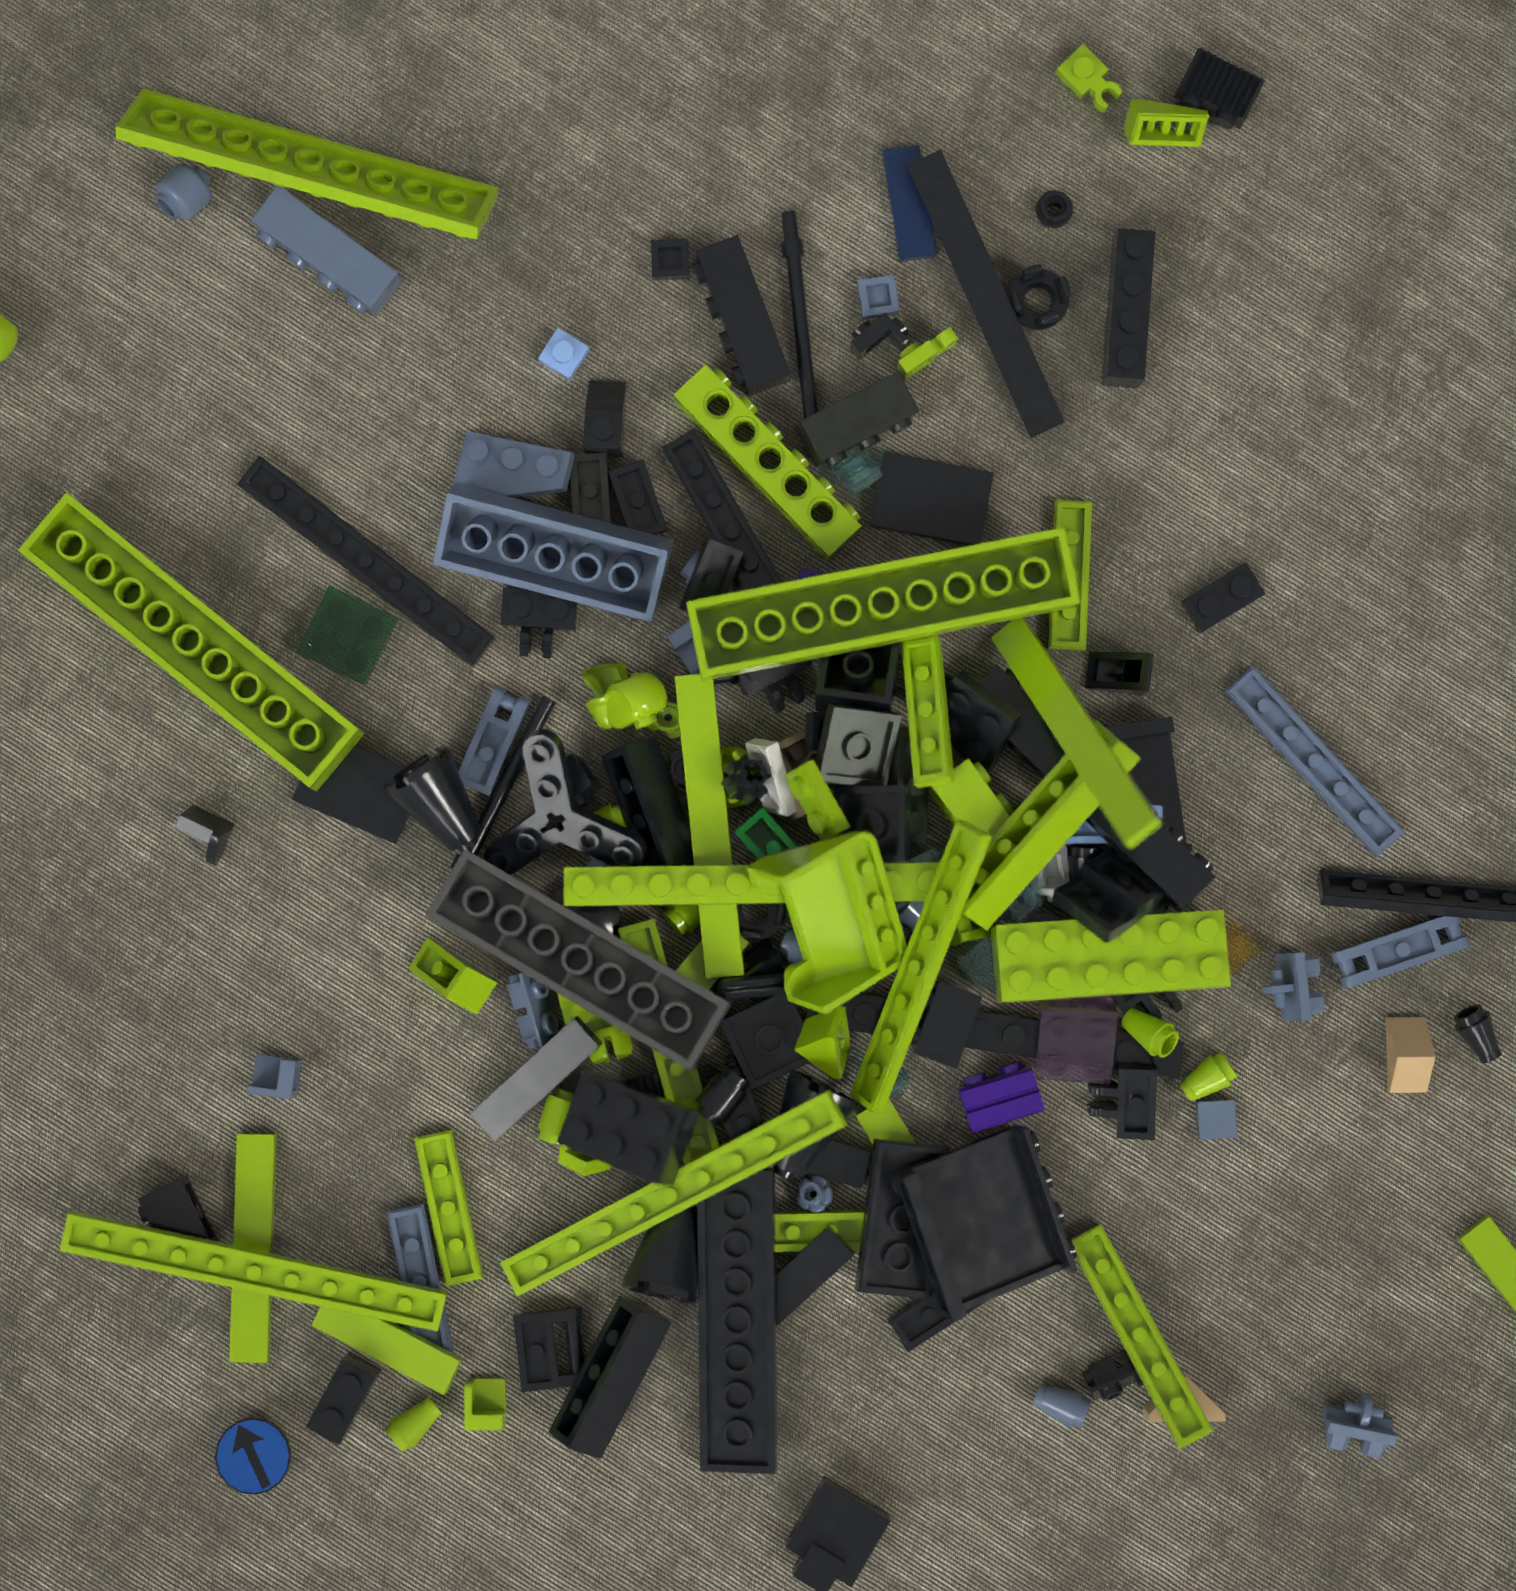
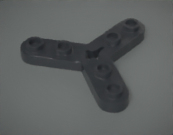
(552, 796)

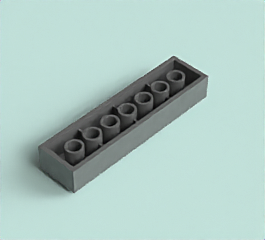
(578, 960)

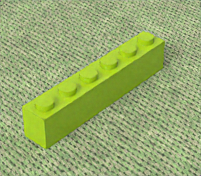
(1035, 835)

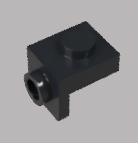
(870, 335)

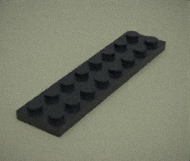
(738, 1327)

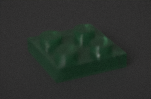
(347, 635)

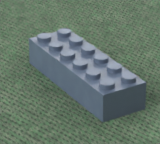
(552, 552)

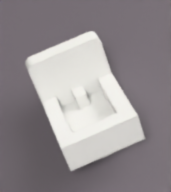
(1052, 875)

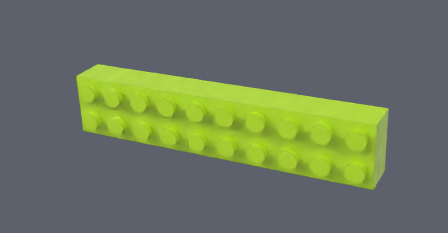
(882, 604)
(191, 642)

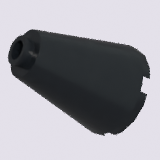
(437, 799)
(799, 1090)
(667, 1260)

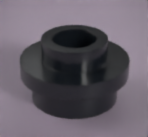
(1054, 198)

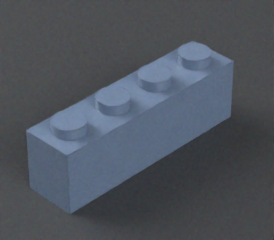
(326, 251)

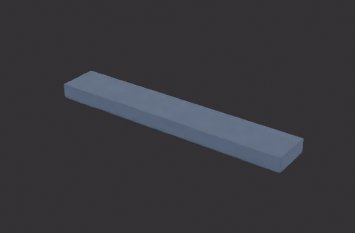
(1314, 761)

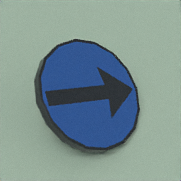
(253, 1455)

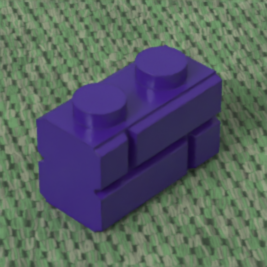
(1000, 1097)

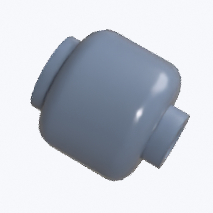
(183, 192)

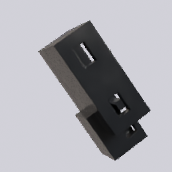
(834, 1536)

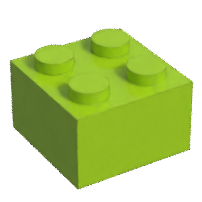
(971, 799)

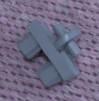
(1291, 986)
(1361, 1422)

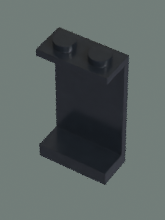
(1156, 769)

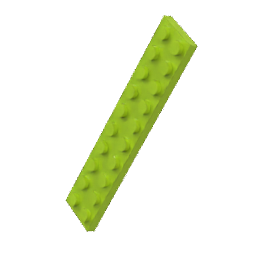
(307, 163)

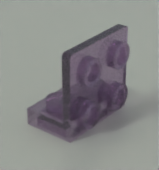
(1076, 1039)

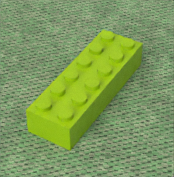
(1071, 962)

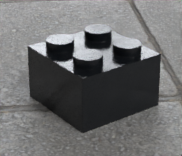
(859, 678)

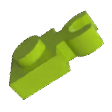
(1085, 74)
(917, 357)

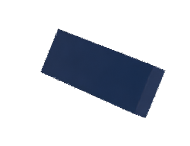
(909, 215)

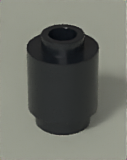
(722, 1095)

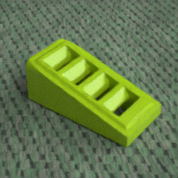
(1153, 111)

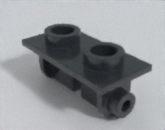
(1110, 1379)

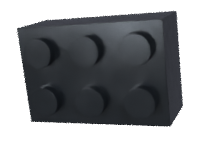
(628, 1127)

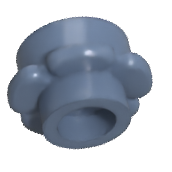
(823, 1196)

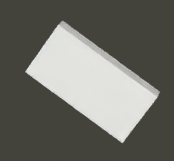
(778, 798)

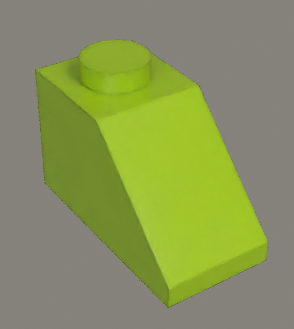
(452, 976)

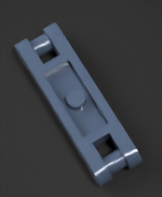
(1399, 950)

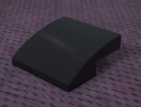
(1108, 896)

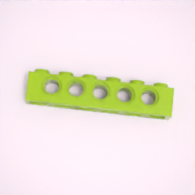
(710, 385)

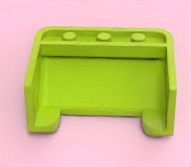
(839, 917)

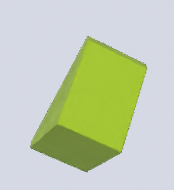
(826, 1041)

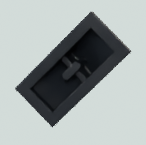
(1119, 672)

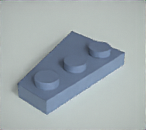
(512, 466)

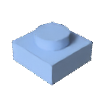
(564, 354)

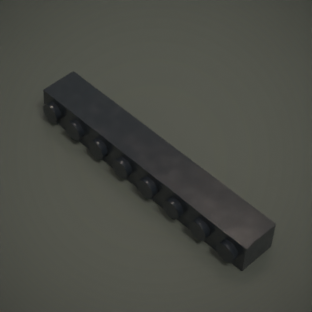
(1157, 856)

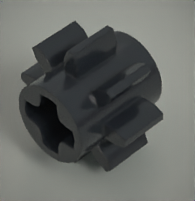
(746, 779)

